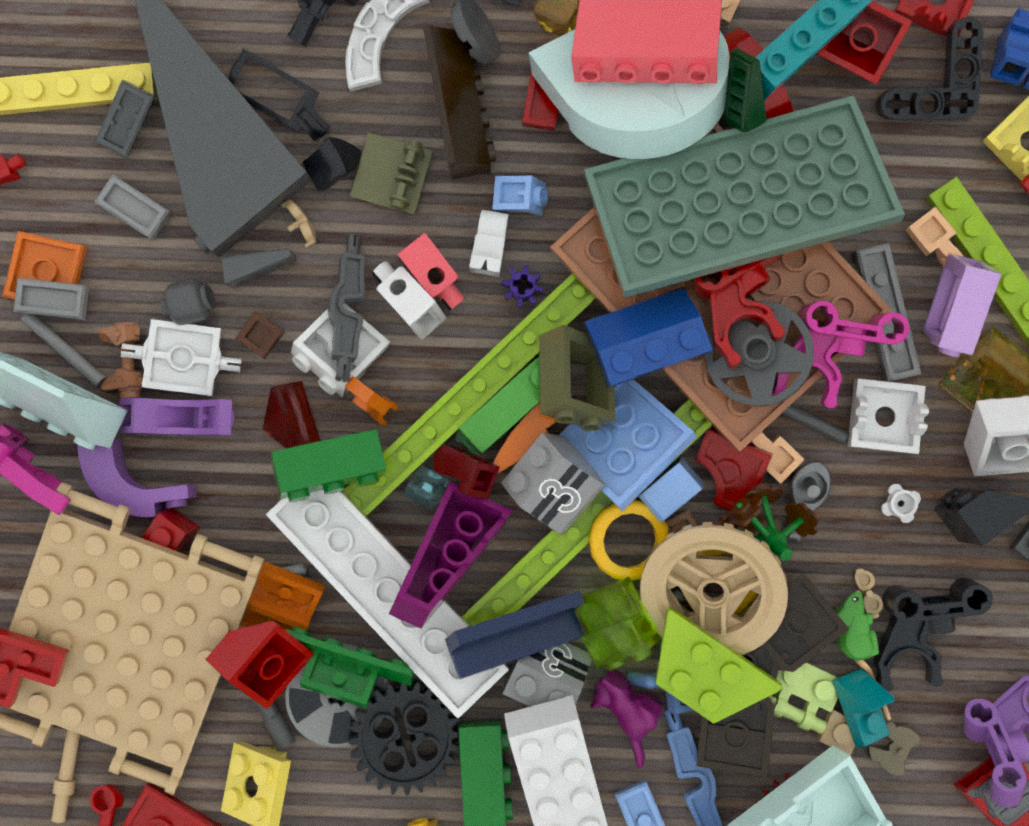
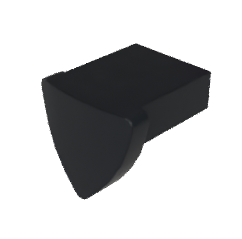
(331, 162)

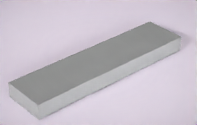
(879, 272)

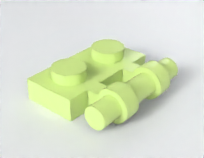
(811, 685)

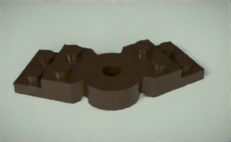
(744, 739)

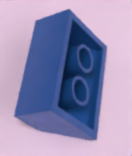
(647, 337)

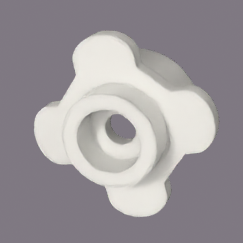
(910, 506)

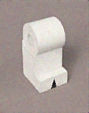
(489, 244)

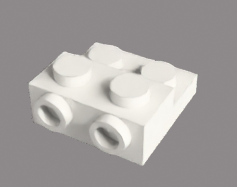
(314, 349)

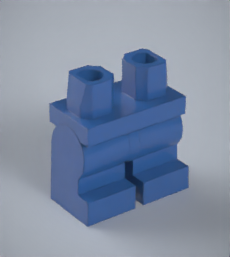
(1013, 48)

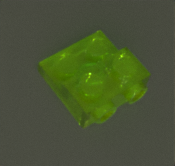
(617, 625)

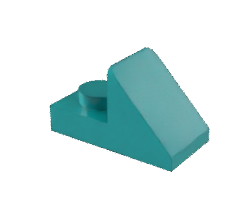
(862, 703)

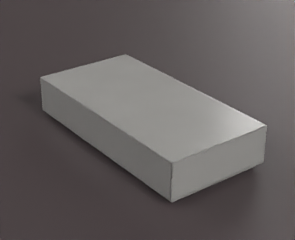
(132, 207)
(51, 299)

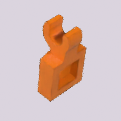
(370, 401)

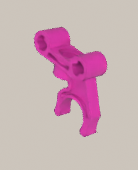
(840, 337)
(31, 480)

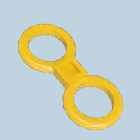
(635, 572)

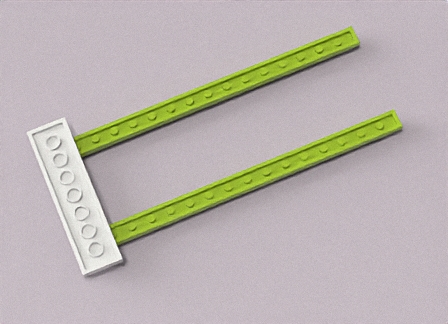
(370, 570)

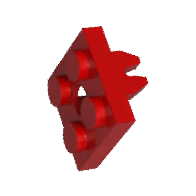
(934, 17)

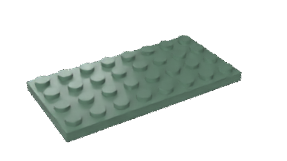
(742, 196)

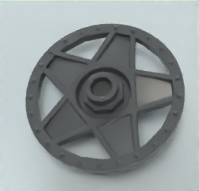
(763, 359)

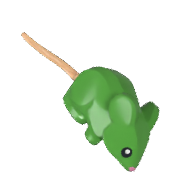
(859, 641)

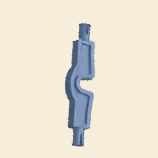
(684, 754)

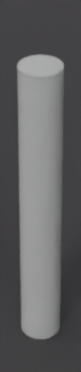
(63, 349)

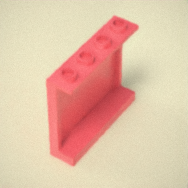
(647, 41)

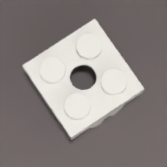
(908, 410)

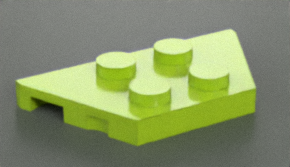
(707, 671)

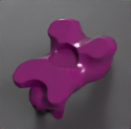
(634, 712)

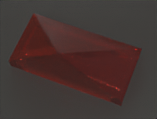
(289, 416)

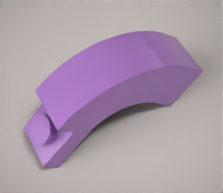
(177, 417)
(111, 482)

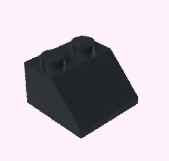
(980, 514)

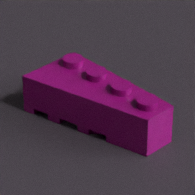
(449, 549)

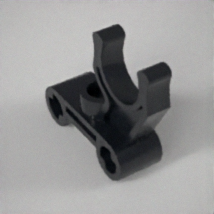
(922, 617)

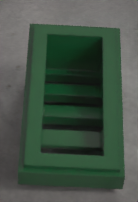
(744, 92)

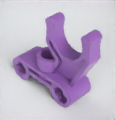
(1002, 730)

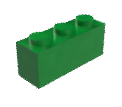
(328, 465)
(484, 773)

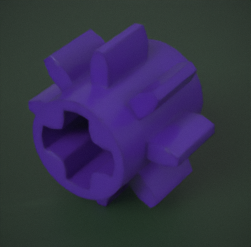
(516, 279)

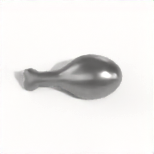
(810, 486)

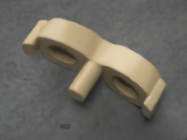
(302, 222)
(865, 581)

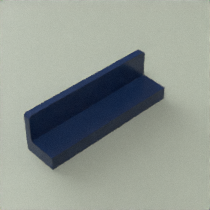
(515, 635)

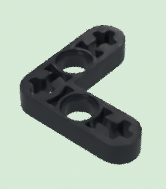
(953, 84)

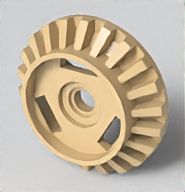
(750, 568)

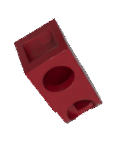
(473, 471)

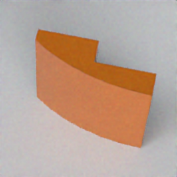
(282, 598)

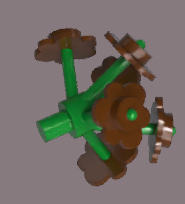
(767, 527)

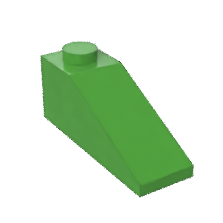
(504, 409)

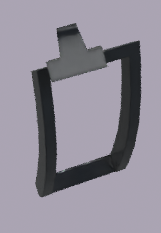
(304, 108)

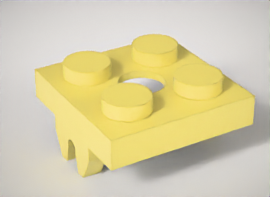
(1005, 140)
(269, 772)

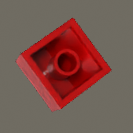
(867, 42)
(260, 660)

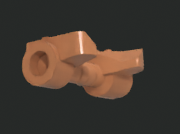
(127, 379)

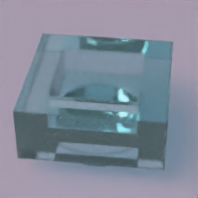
(426, 487)

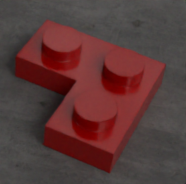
(29, 659)

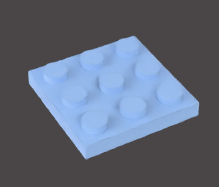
(635, 446)

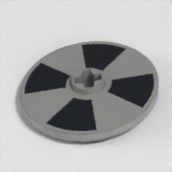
(319, 717)

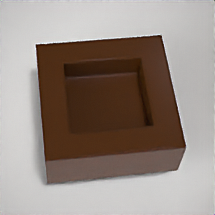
(260, 335)

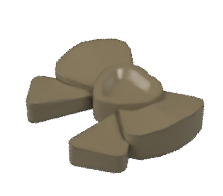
(894, 758)

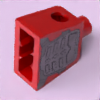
(975, 789)

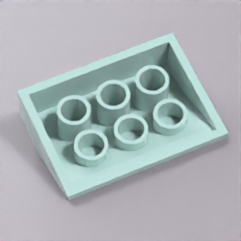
(59, 403)

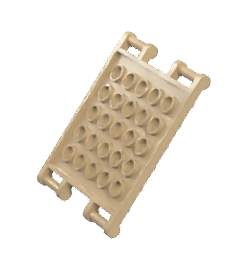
(134, 635)

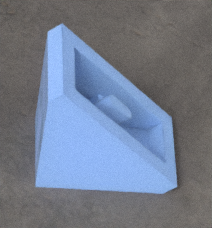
(671, 489)

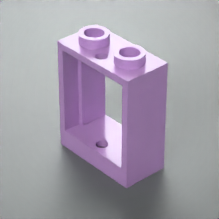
(960, 305)

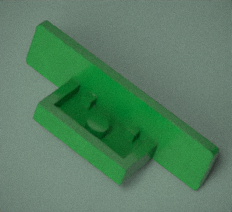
(345, 672)

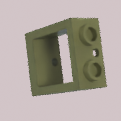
(556, 350)

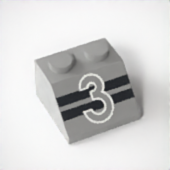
(553, 482)
(548, 675)

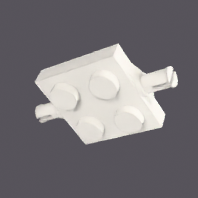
(181, 357)

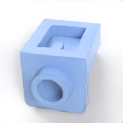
(520, 194)

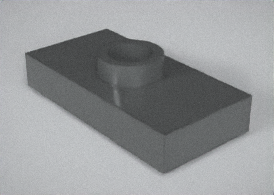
(125, 118)

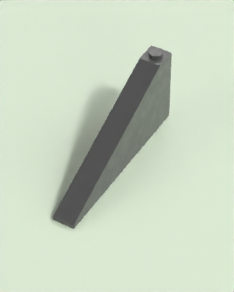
(222, 150)

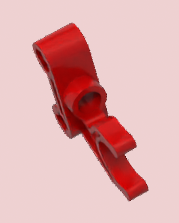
(730, 305)

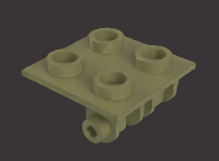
(391, 173)

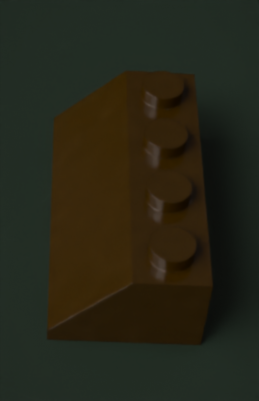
(458, 103)

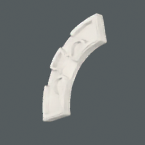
(369, 37)

